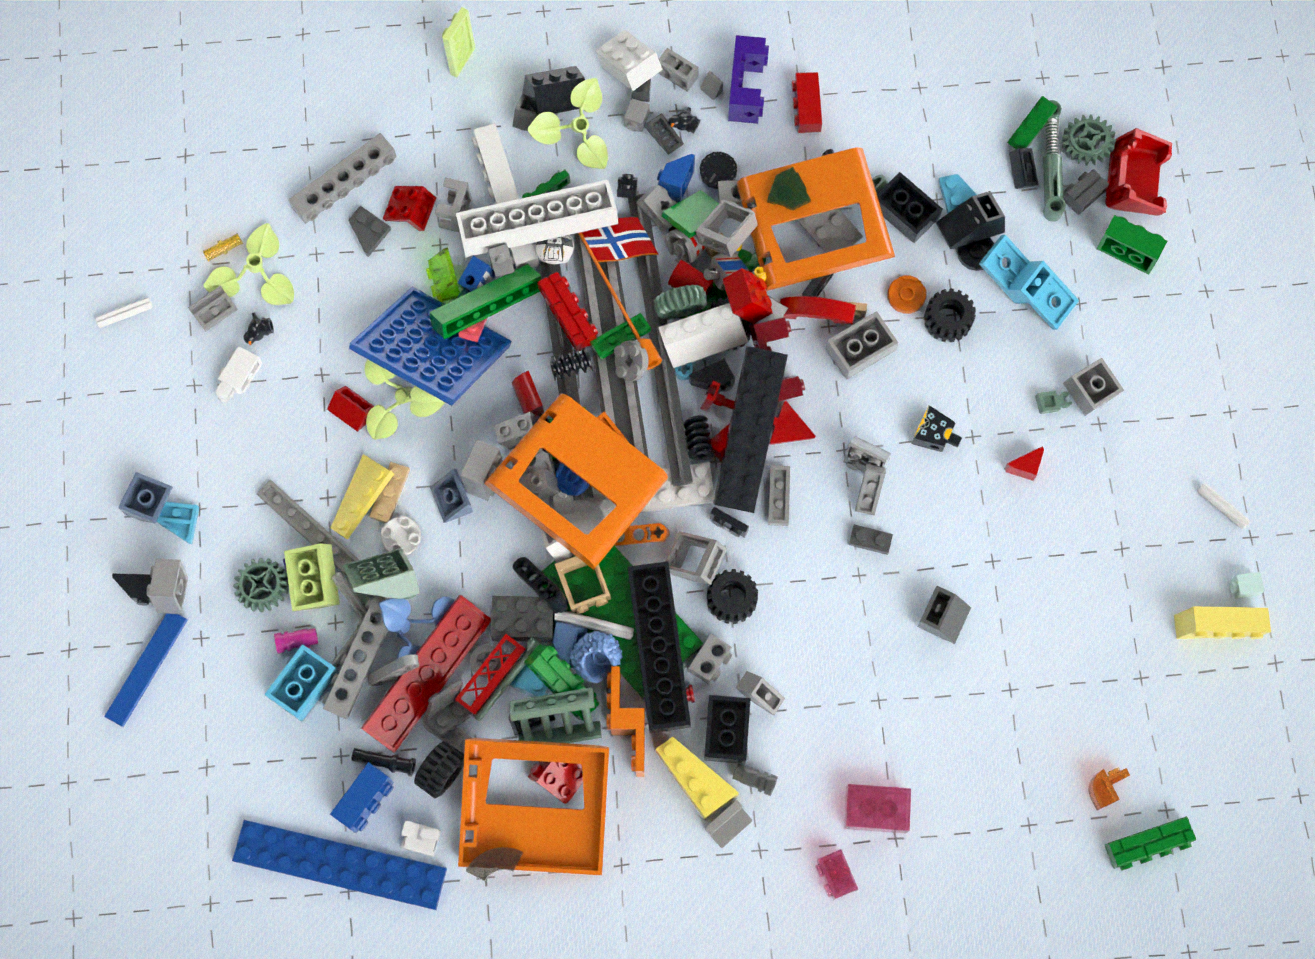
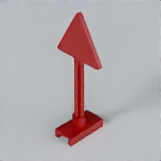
(787, 427)

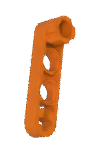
(629, 534)

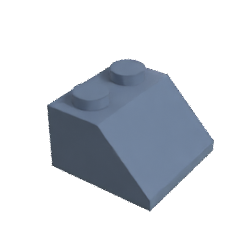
(145, 498)

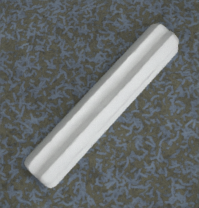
(123, 312)
(1223, 505)

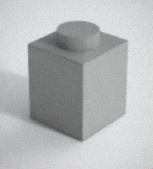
(636, 115)

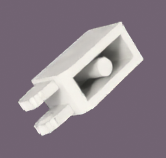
(237, 373)

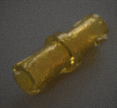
(222, 247)

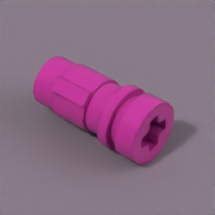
(295, 639)

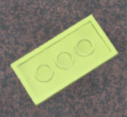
(458, 41)

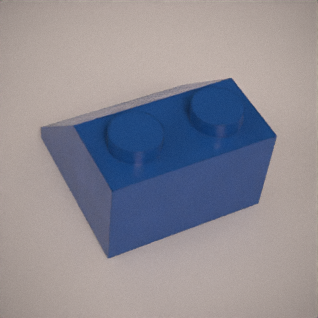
(677, 176)

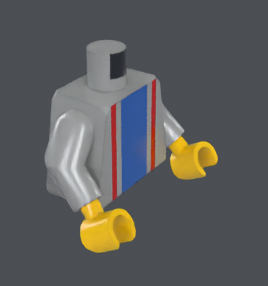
(723, 266)

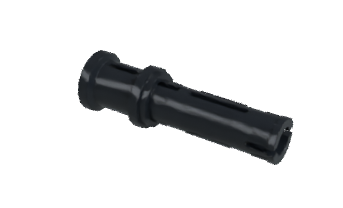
(393, 763)

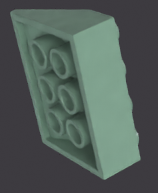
(384, 575)

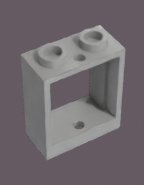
(707, 231)
(709, 563)

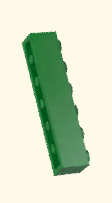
(485, 301)

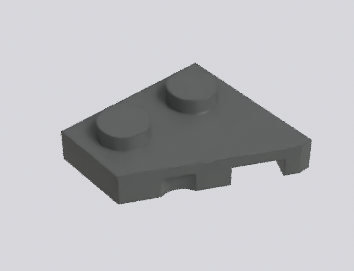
(368, 229)

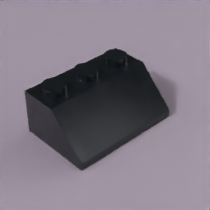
(552, 89)

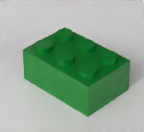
(1132, 244)

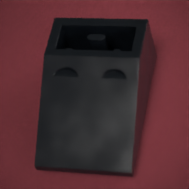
(972, 221)

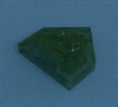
(788, 190)

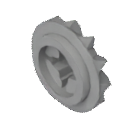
(479, 654)

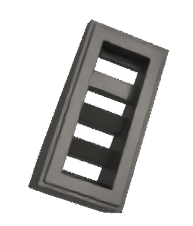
(650, 126)

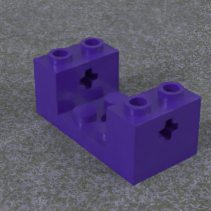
(749, 56)

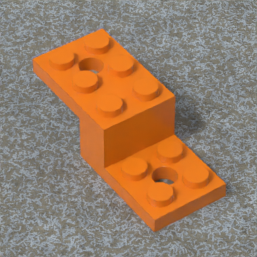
(626, 721)

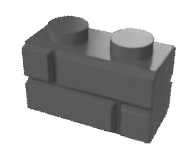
(1085, 191)

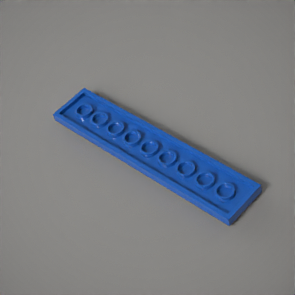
(340, 865)

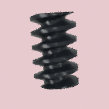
(570, 363)
(697, 438)

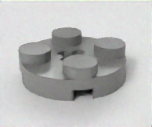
(624, 368)

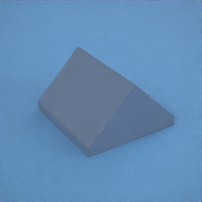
(451, 497)

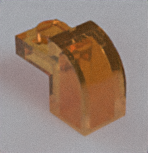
(1101, 787)

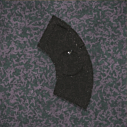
(494, 860)

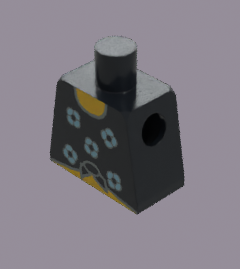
(935, 431)

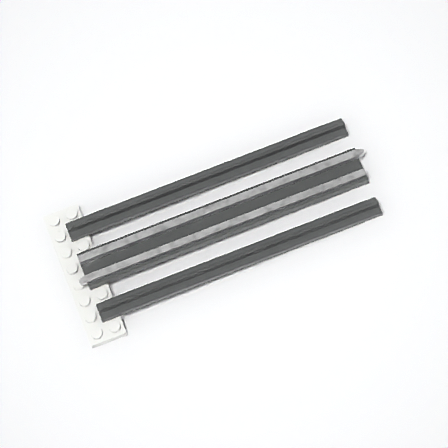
(620, 398)

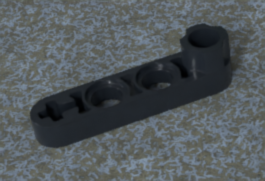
(557, 601)

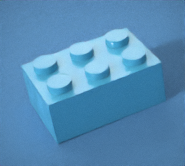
(301, 683)

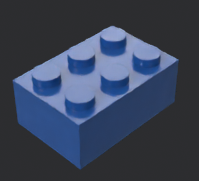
(362, 798)

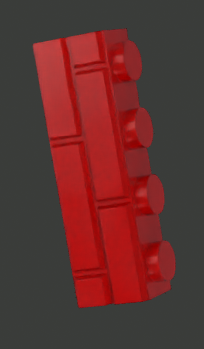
(567, 312)

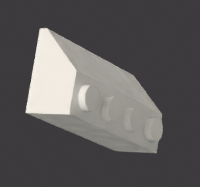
(703, 335)

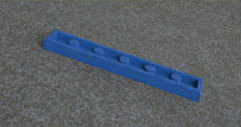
(145, 669)

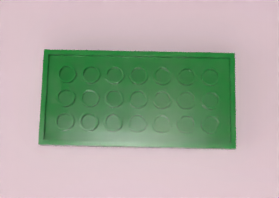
(585, 585)

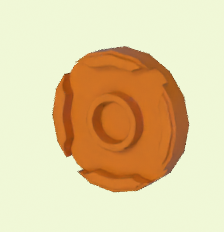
(906, 294)

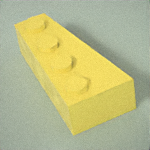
(1222, 622)
(699, 782)

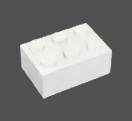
(629, 60)

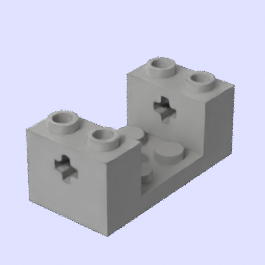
(541, 476)

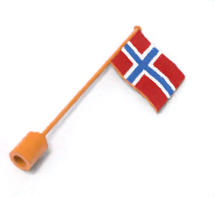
(618, 243)

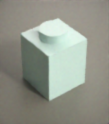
(1247, 585)

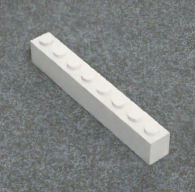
(501, 183)

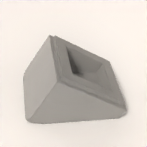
(712, 86)

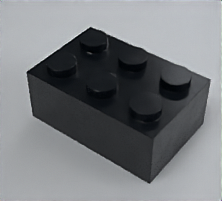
(908, 207)
(727, 729)

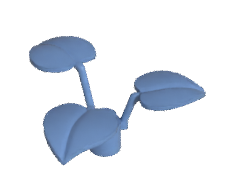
(397, 610)

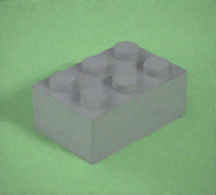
(861, 345)
(479, 467)

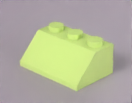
(310, 577)

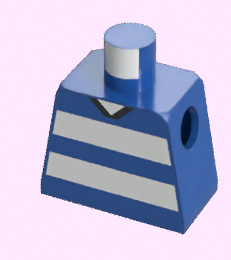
(475, 275)

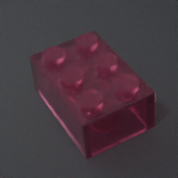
(877, 808)

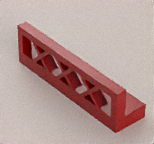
(498, 677)

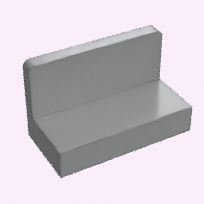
(728, 824)

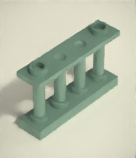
(554, 704)

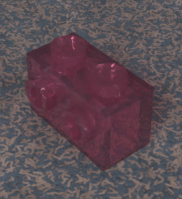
(836, 875)

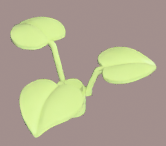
(546, 126)
(260, 243)
(382, 422)

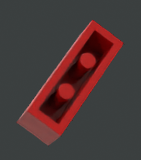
(807, 102)

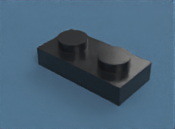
(735, 526)

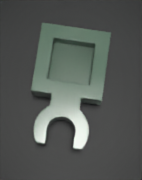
(1050, 402)

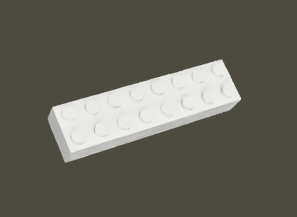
(537, 218)

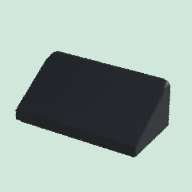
(1023, 168)
(816, 286)

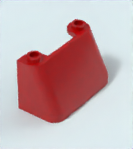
(1136, 173)

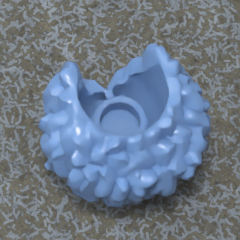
(595, 656)

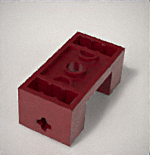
(770, 331)

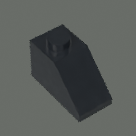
(717, 372)
(135, 586)

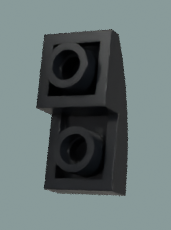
(627, 186)

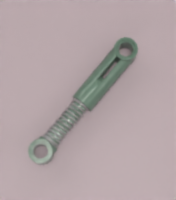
(1053, 169)

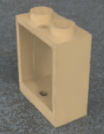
(573, 564)

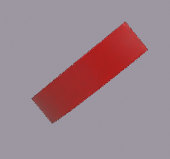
(819, 308)

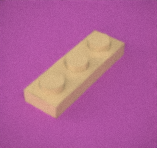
(388, 498)

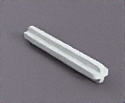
(595, 624)

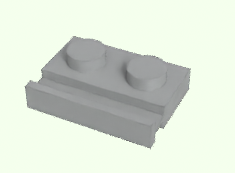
(212, 308)

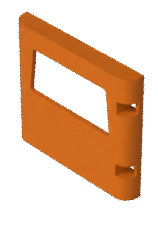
(831, 184)
(595, 456)
(548, 836)

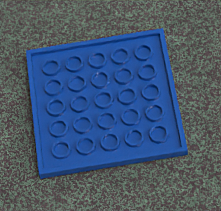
(412, 350)

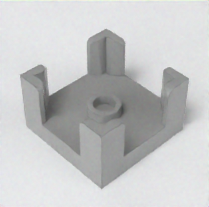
(461, 201)

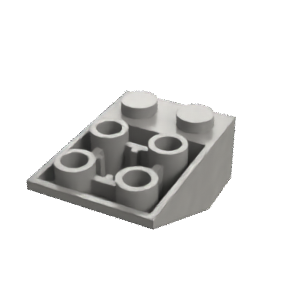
(862, 453)

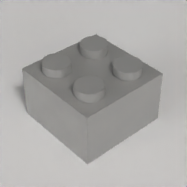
(1093, 386)
(167, 586)

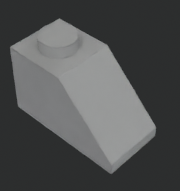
(760, 692)

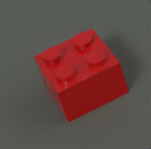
(747, 296)

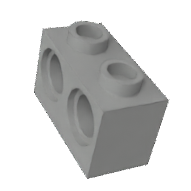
(678, 69)
(706, 657)

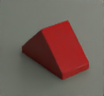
(1026, 465)

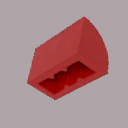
(687, 275)
(527, 394)
(350, 407)

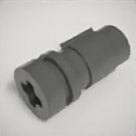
(753, 778)

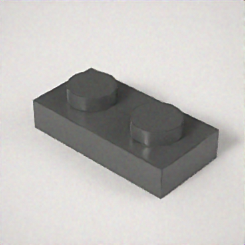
(870, 539)

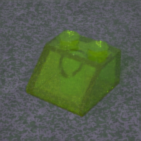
(443, 276)

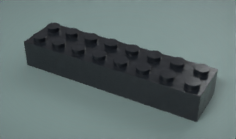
(750, 429)
(659, 647)

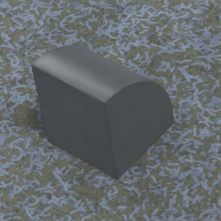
(643, 92)

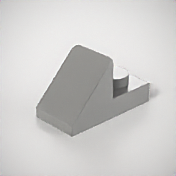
(501, 260)

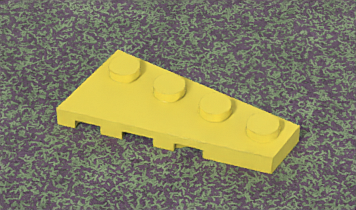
(362, 492)

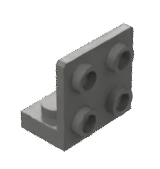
(444, 711)

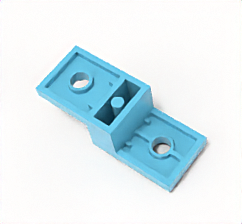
(1029, 282)

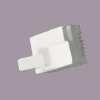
(420, 838)

